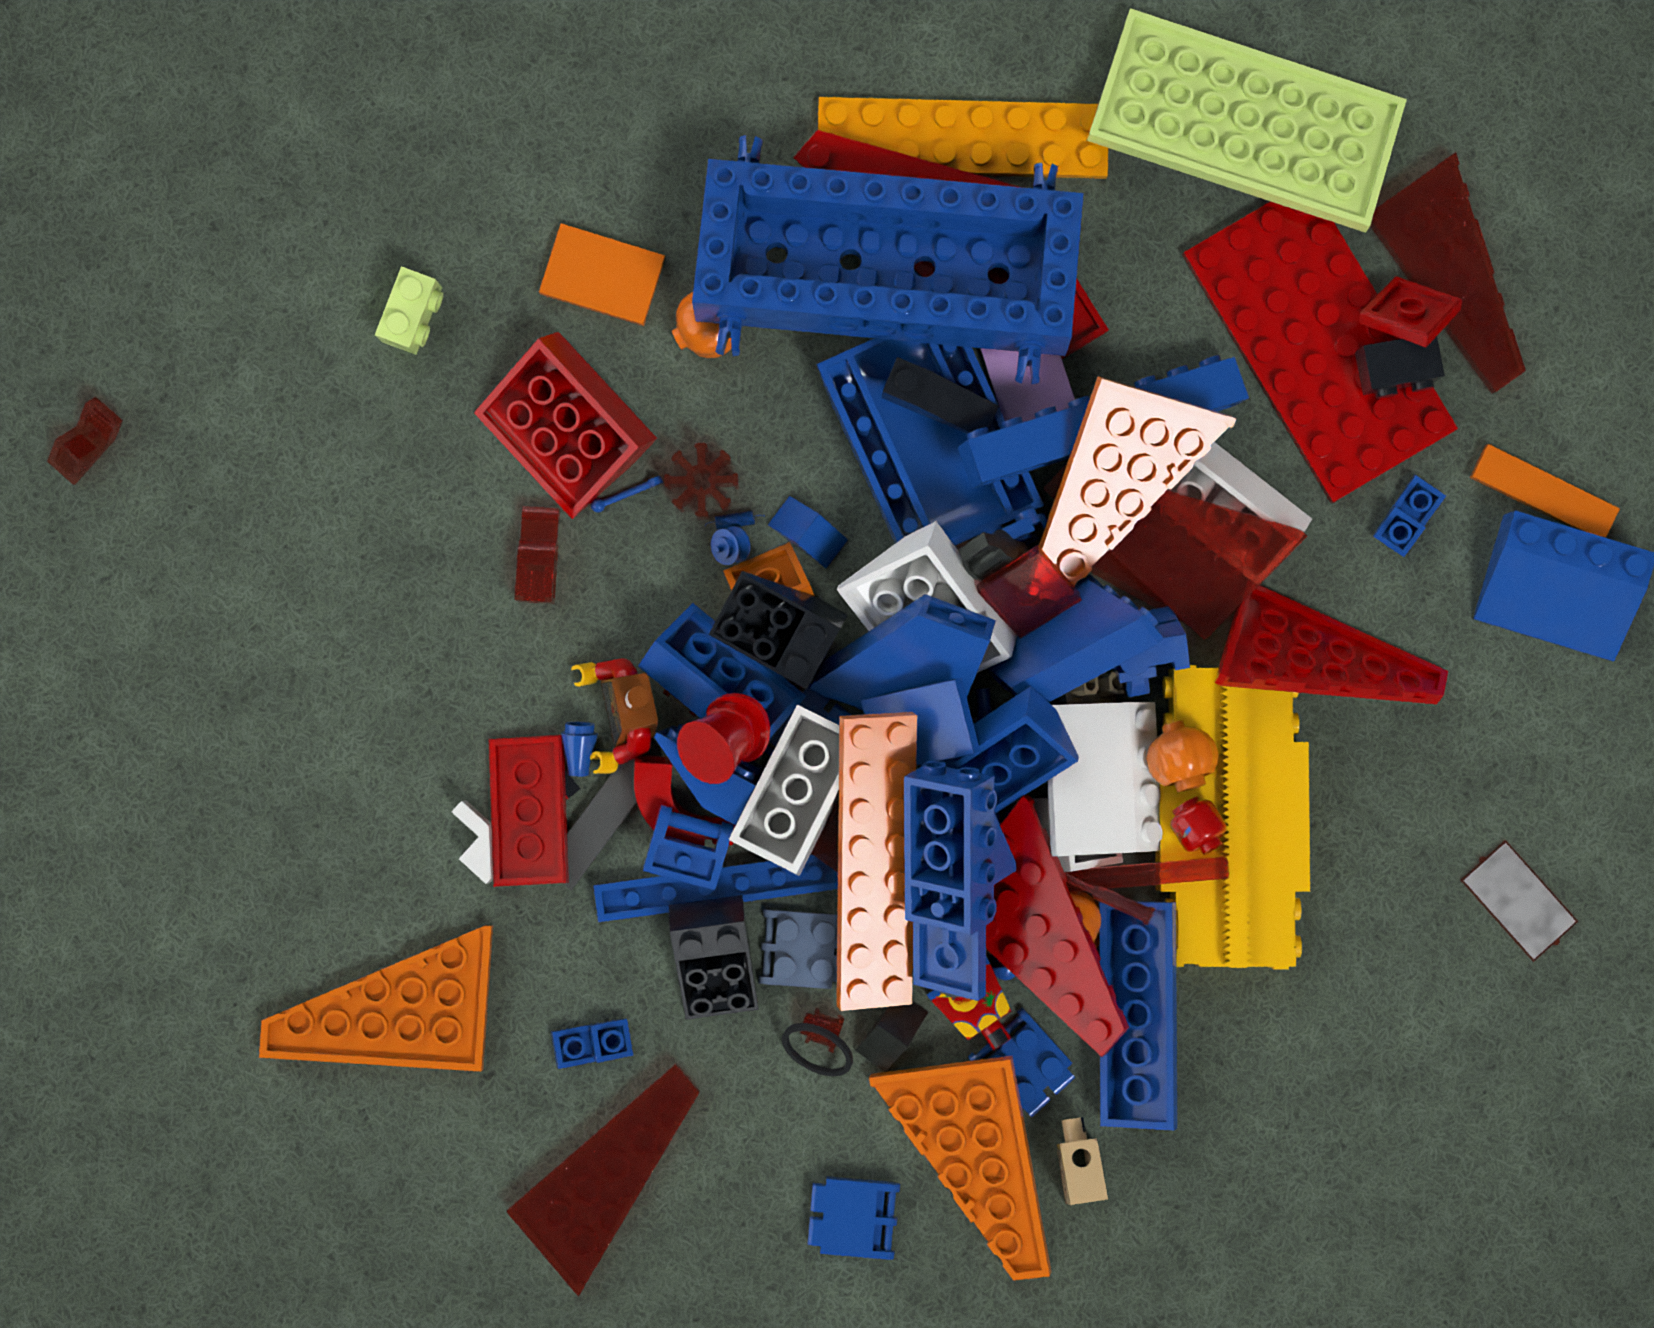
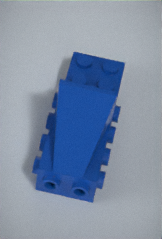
(950, 874)

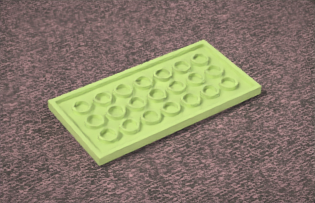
(1247, 120)

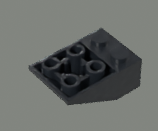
(778, 627)
(713, 957)

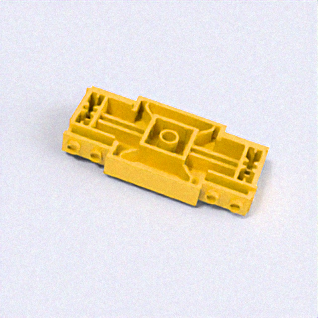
(1265, 804)

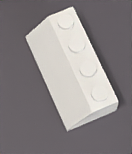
(1229, 483)

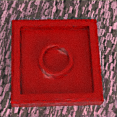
(1410, 311)

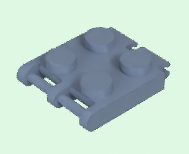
(801, 949)

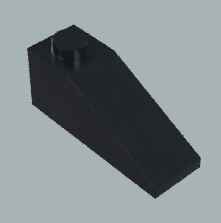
(937, 398)

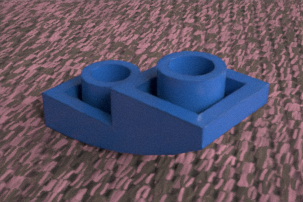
(1409, 515)
(592, 1043)

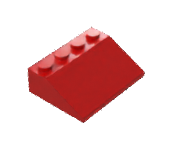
(564, 423)

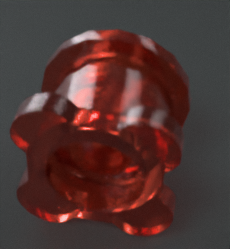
(825, 1021)

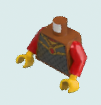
(628, 708)

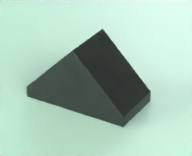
(891, 1034)

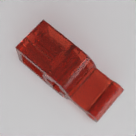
(537, 555)

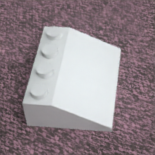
(919, 566)
(1109, 795)

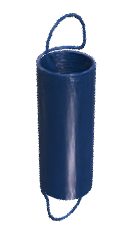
(737, 519)

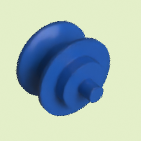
(730, 545)

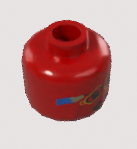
(1198, 825)

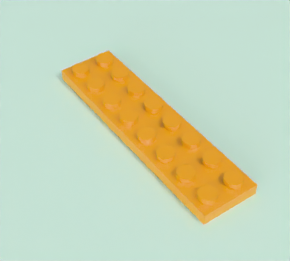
(974, 135)

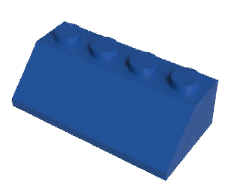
(703, 668)
(1020, 747)

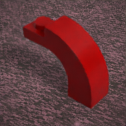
(654, 789)

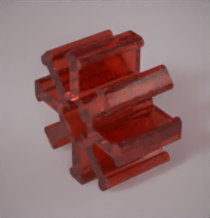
(689, 481)

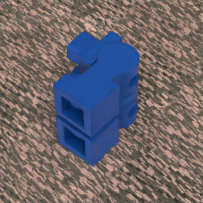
(1170, 650)

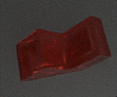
(84, 444)

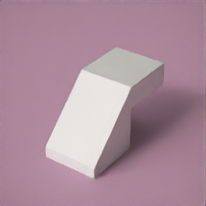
(479, 854)

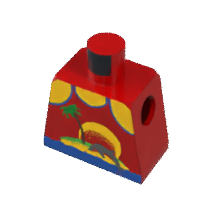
(979, 1016)

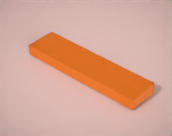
(1543, 492)

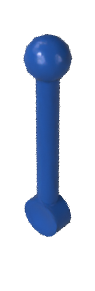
(598, 504)

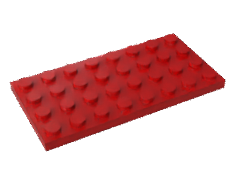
(1294, 313)

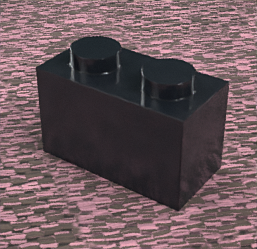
(1398, 365)

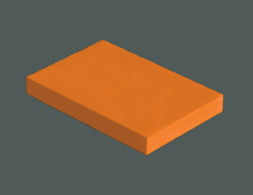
(602, 274)

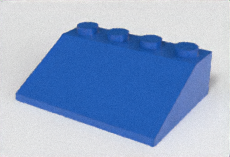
(1563, 585)

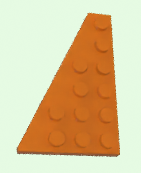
(405, 1015)
(976, 1139)

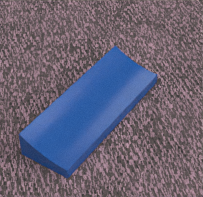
(1141, 1067)

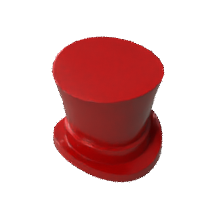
(731, 732)

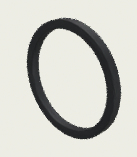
(826, 1033)

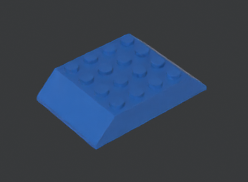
(912, 458)

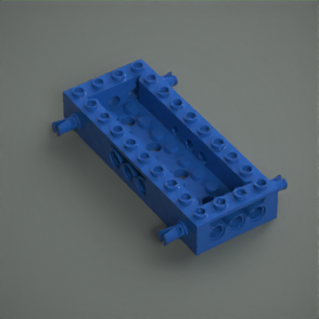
(890, 228)

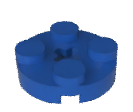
(1025, 527)

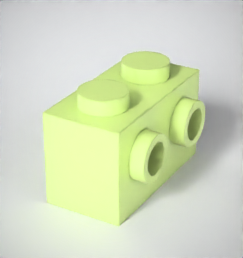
(409, 311)

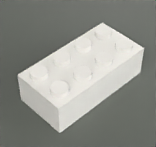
(793, 793)

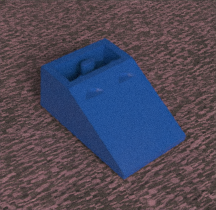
(721, 799)

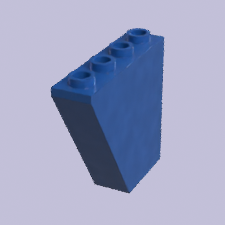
(1078, 643)
(909, 650)

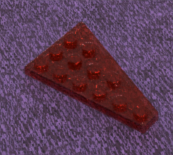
(1201, 555)

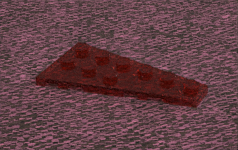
(1442, 247)

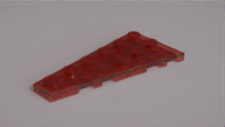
(589, 1194)

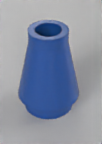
(578, 745)

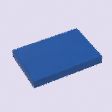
(942, 714)

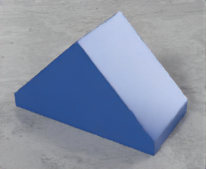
(808, 531)

